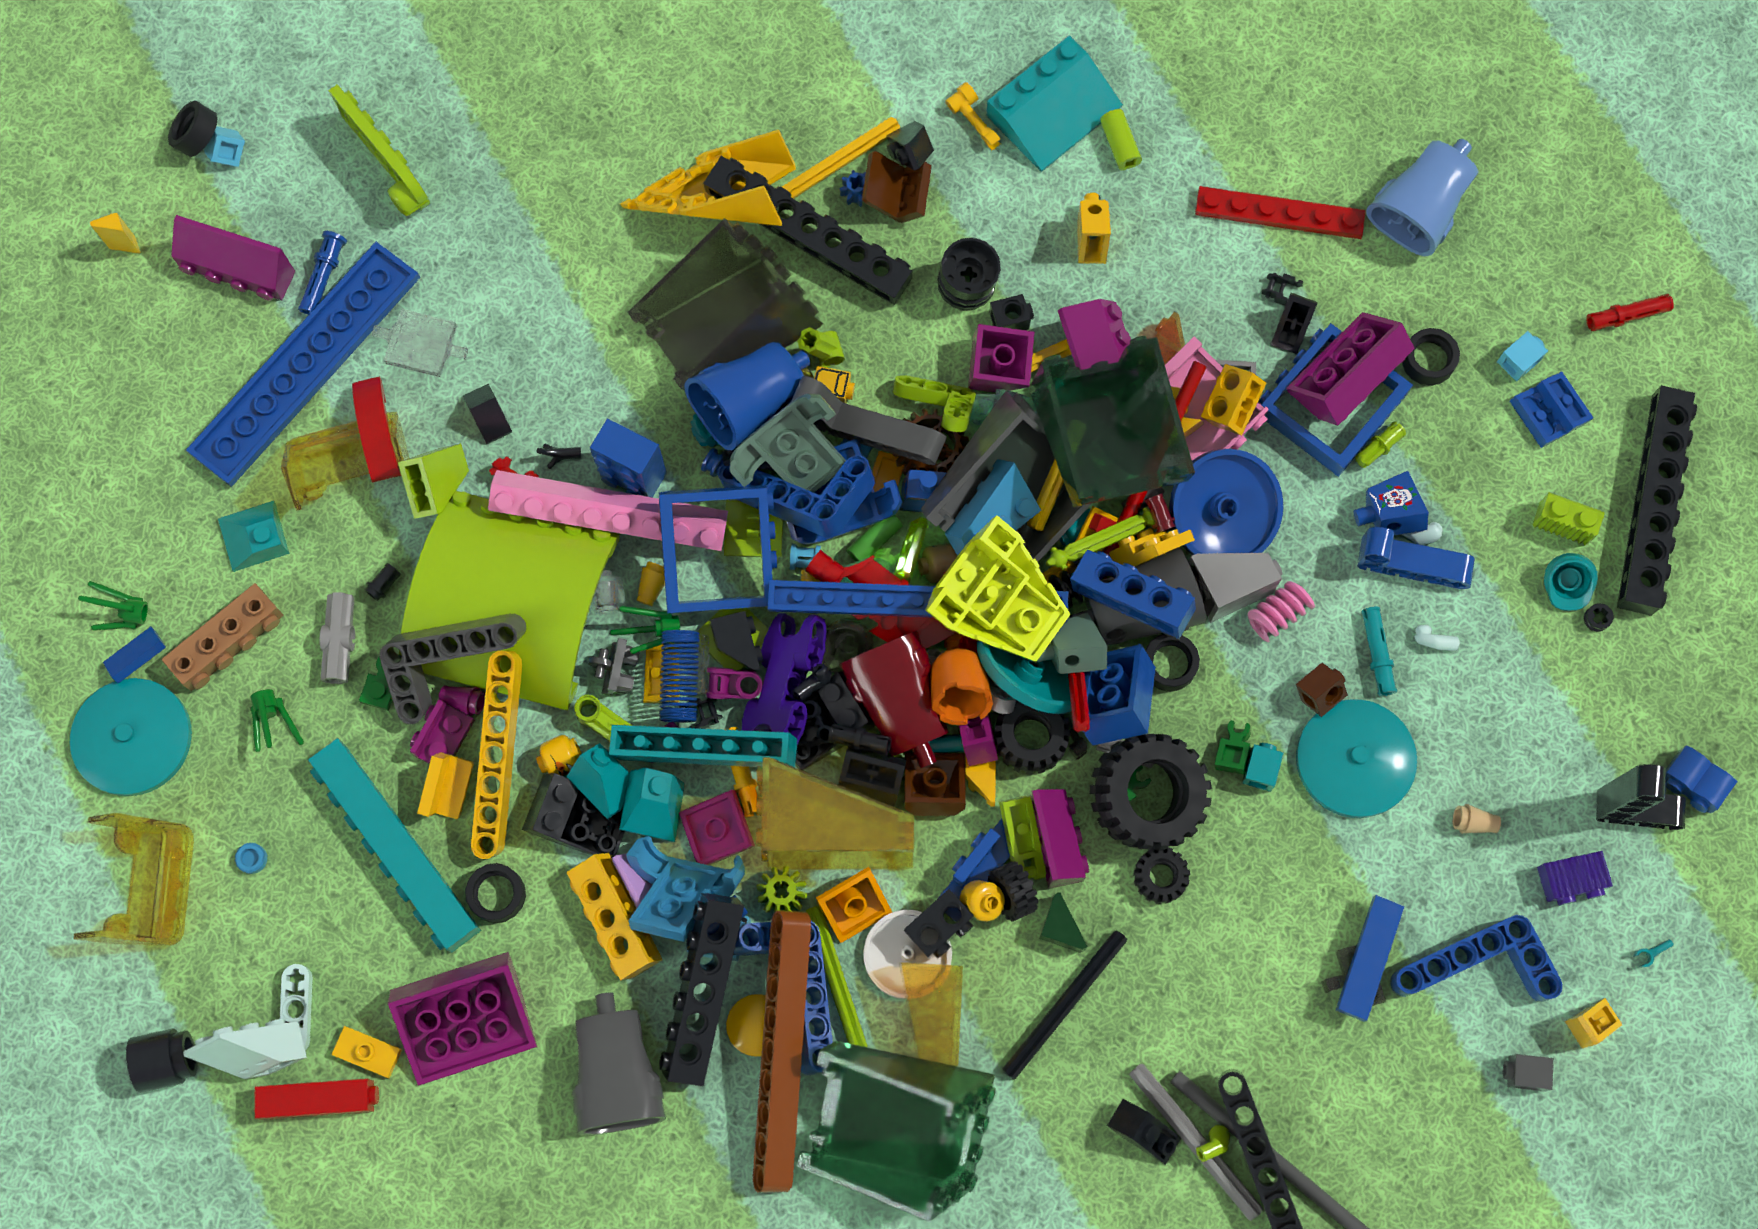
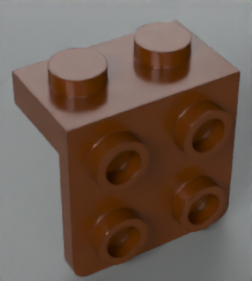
(895, 188)

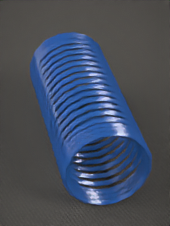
(671, 714)

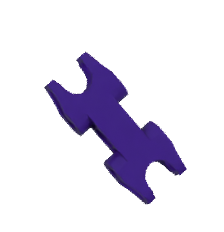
(787, 664)

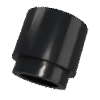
(159, 1060)

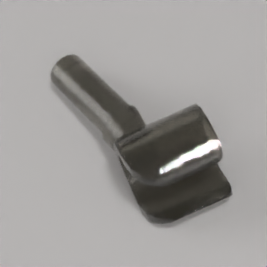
(1079, 746)

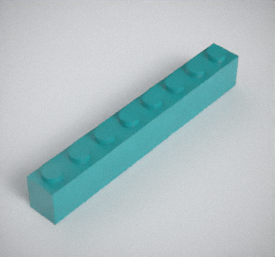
(394, 846)

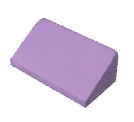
(634, 883)

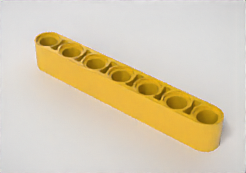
(487, 766)

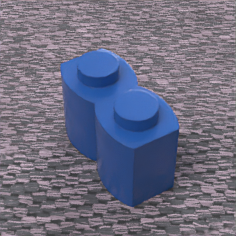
(1698, 780)

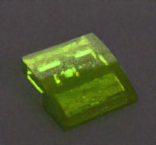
(911, 549)

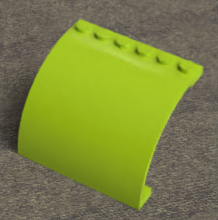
(509, 564)

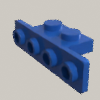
(988, 854)

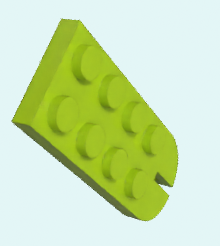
(406, 192)

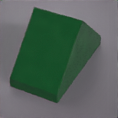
(1061, 927)

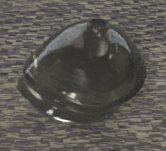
(845, 640)

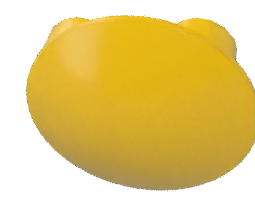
(746, 1024)

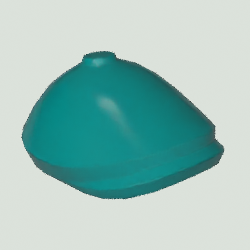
(1570, 581)

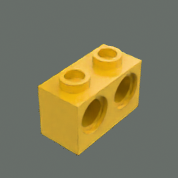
(1233, 399)

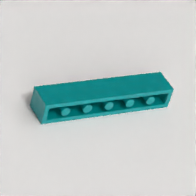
(701, 746)

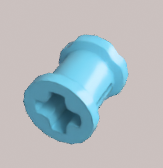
(798, 562)

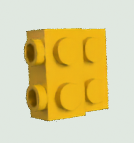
(1149, 546)

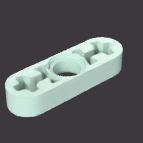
(306, 985)

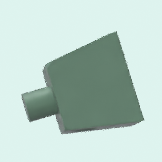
(1077, 647)

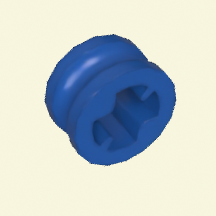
(712, 462)

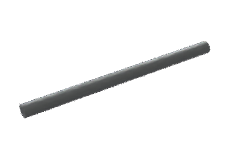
(1256, 1145)

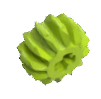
(792, 889)

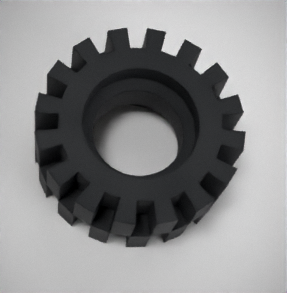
(1174, 862)
(1017, 890)

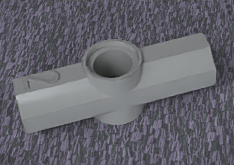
(337, 638)

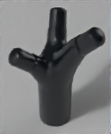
(559, 453)

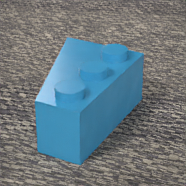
(1002, 495)

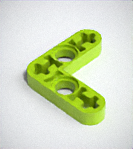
(956, 399)

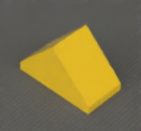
(1594, 1024)

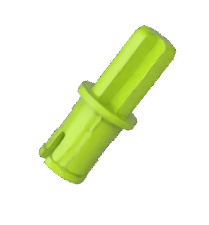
(1380, 444)

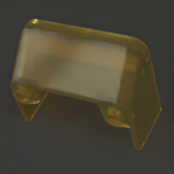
(331, 457)
(157, 883)

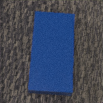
(134, 654)

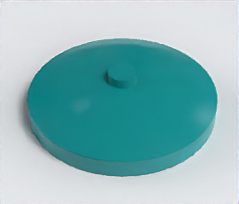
(1028, 682)
(130, 737)
(1356, 759)

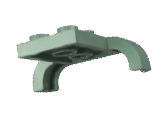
(791, 446)

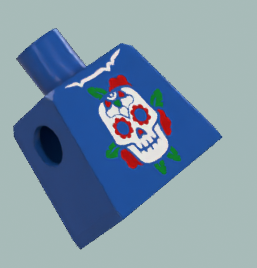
(1394, 506)

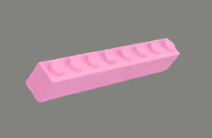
(604, 509)

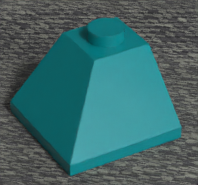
(253, 536)
(600, 779)
(652, 804)

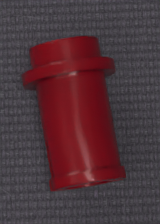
(1160, 513)

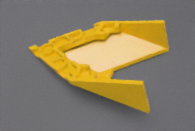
(685, 194)

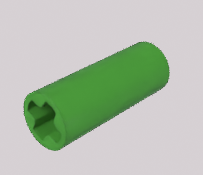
(874, 538)

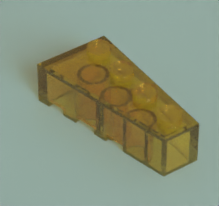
(934, 1009)

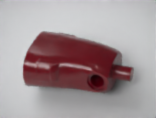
(897, 694)

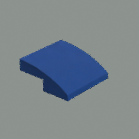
(1551, 409)

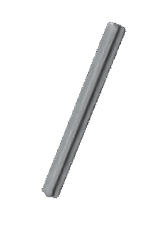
(1194, 1139)

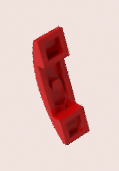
(375, 429)

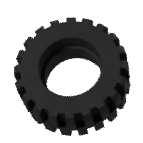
(1187, 784)

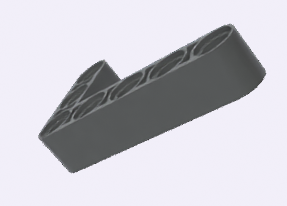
(875, 428)
(440, 649)

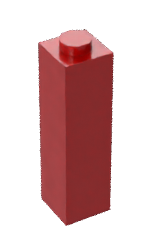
(315, 1099)

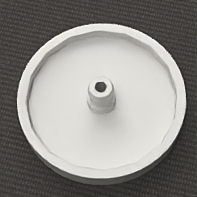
(890, 945)

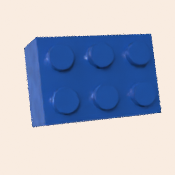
(628, 460)
(1120, 696)

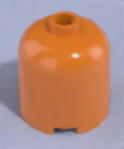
(959, 687)

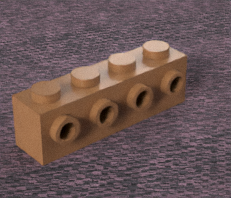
(223, 637)

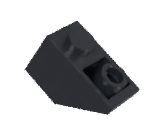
(910, 145)
(734, 639)
(1144, 1131)

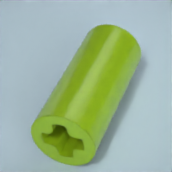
(1121, 139)

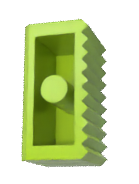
(1568, 519)

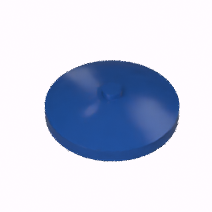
(1228, 503)

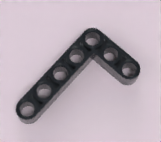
(1641, 799)

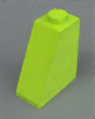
(433, 478)

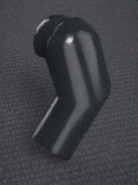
(820, 677)

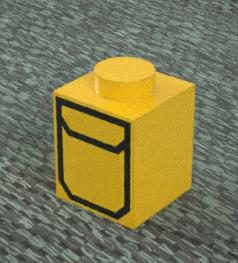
(837, 382)

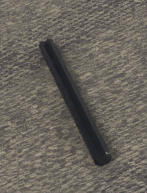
(1064, 1005)

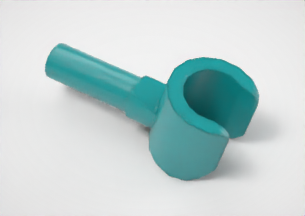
(1653, 952)

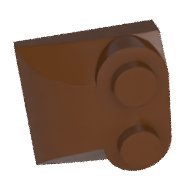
(937, 787)

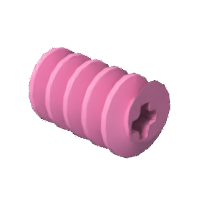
(1278, 609)

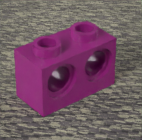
(978, 741)

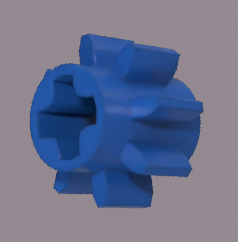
(854, 181)

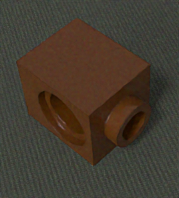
(1322, 689)

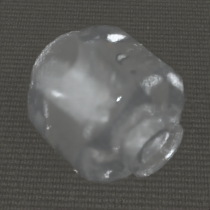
(608, 594)

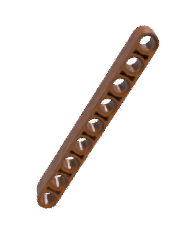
(781, 1052)

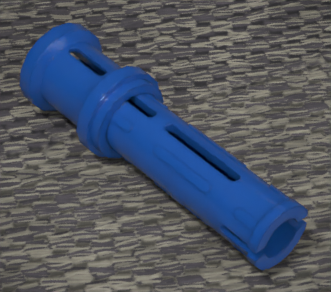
(325, 261)

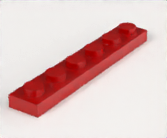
(1280, 212)

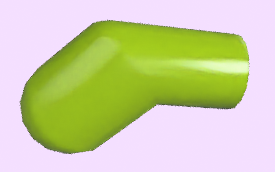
(1216, 1146)

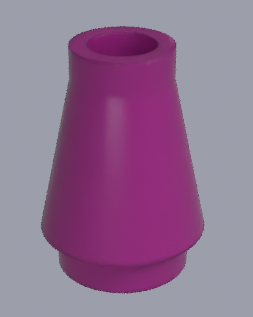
(465, 699)

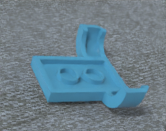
(675, 889)

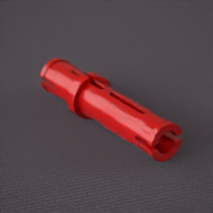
(1619, 315)

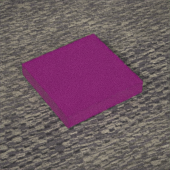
(716, 828)

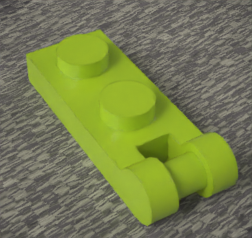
(1023, 835)

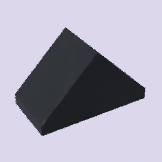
(1294, 323)
(487, 413)

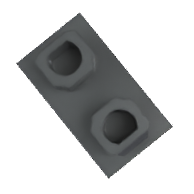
(619, 655)

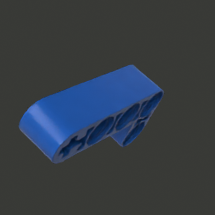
(1413, 560)

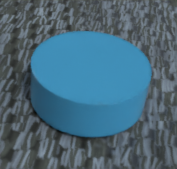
(251, 858)

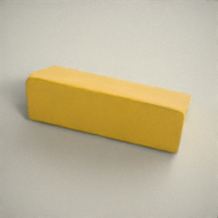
(115, 233)
(652, 675)

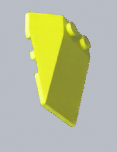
(999, 594)

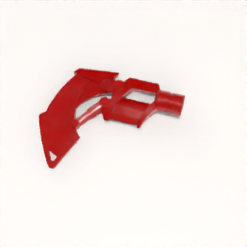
(871, 572)

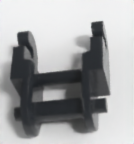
(1283, 280)
(705, 722)

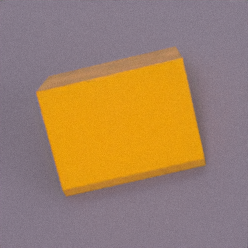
(853, 905)

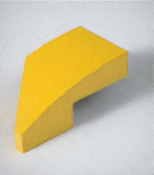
(982, 779)

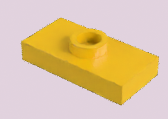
(366, 1052)

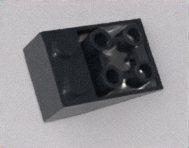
(826, 707)
(570, 819)

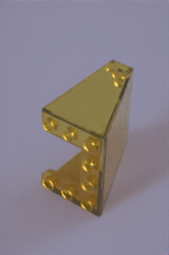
(827, 825)

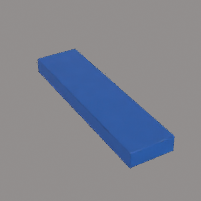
(1370, 958)

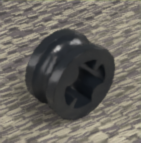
(1607, 619)

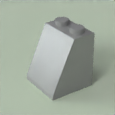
(1233, 580)

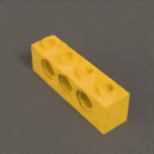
(614, 897)

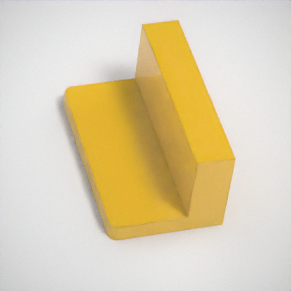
(445, 786)

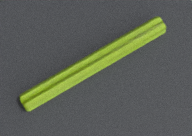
(837, 981)

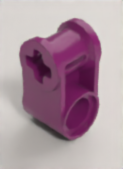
(730, 683)

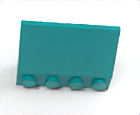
(1053, 103)

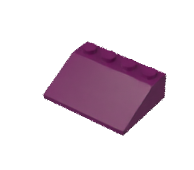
(462, 1018)

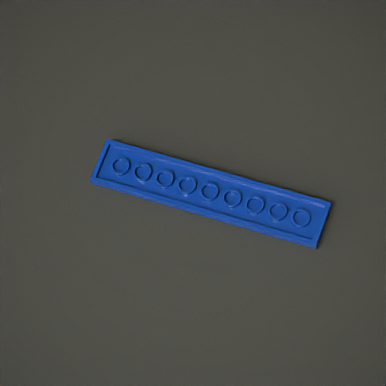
(303, 364)

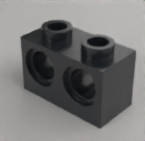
(934, 918)

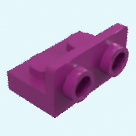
(442, 732)

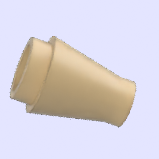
(1474, 820)

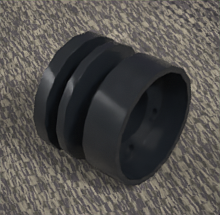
(973, 259)

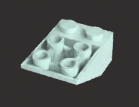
(251, 1049)

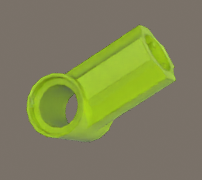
(822, 345)
(602, 720)

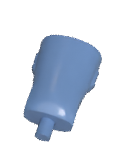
(1422, 200)

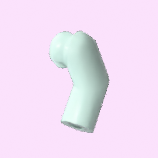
(1428, 536)
(1438, 642)

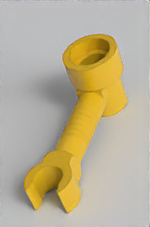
(962, 102)

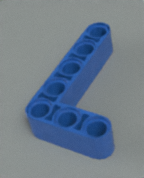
(821, 513)
(1477, 953)
(815, 1012)

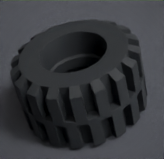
(1031, 759)

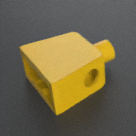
(1093, 221)

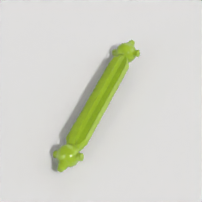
(1101, 539)

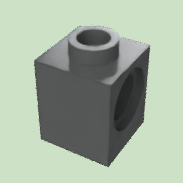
(1529, 1072)

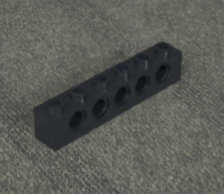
(693, 1066)

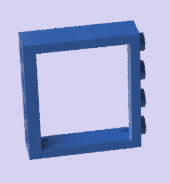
(1306, 440)
(767, 532)

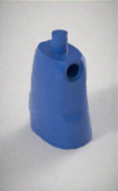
(745, 392)

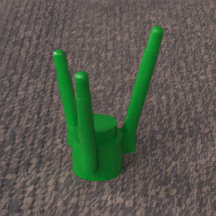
(131, 610)
(665, 622)
(264, 707)

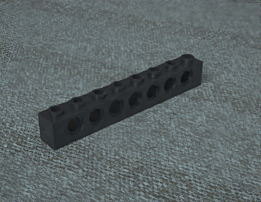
(887, 287)
(1633, 593)

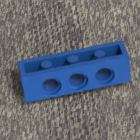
(1168, 619)

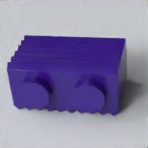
(1575, 877)

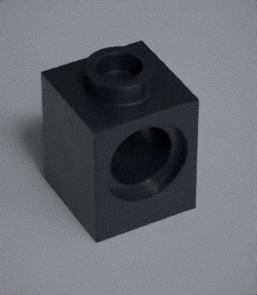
(1015, 304)

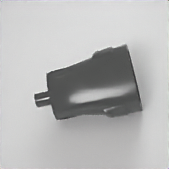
(1118, 627)
(614, 1073)

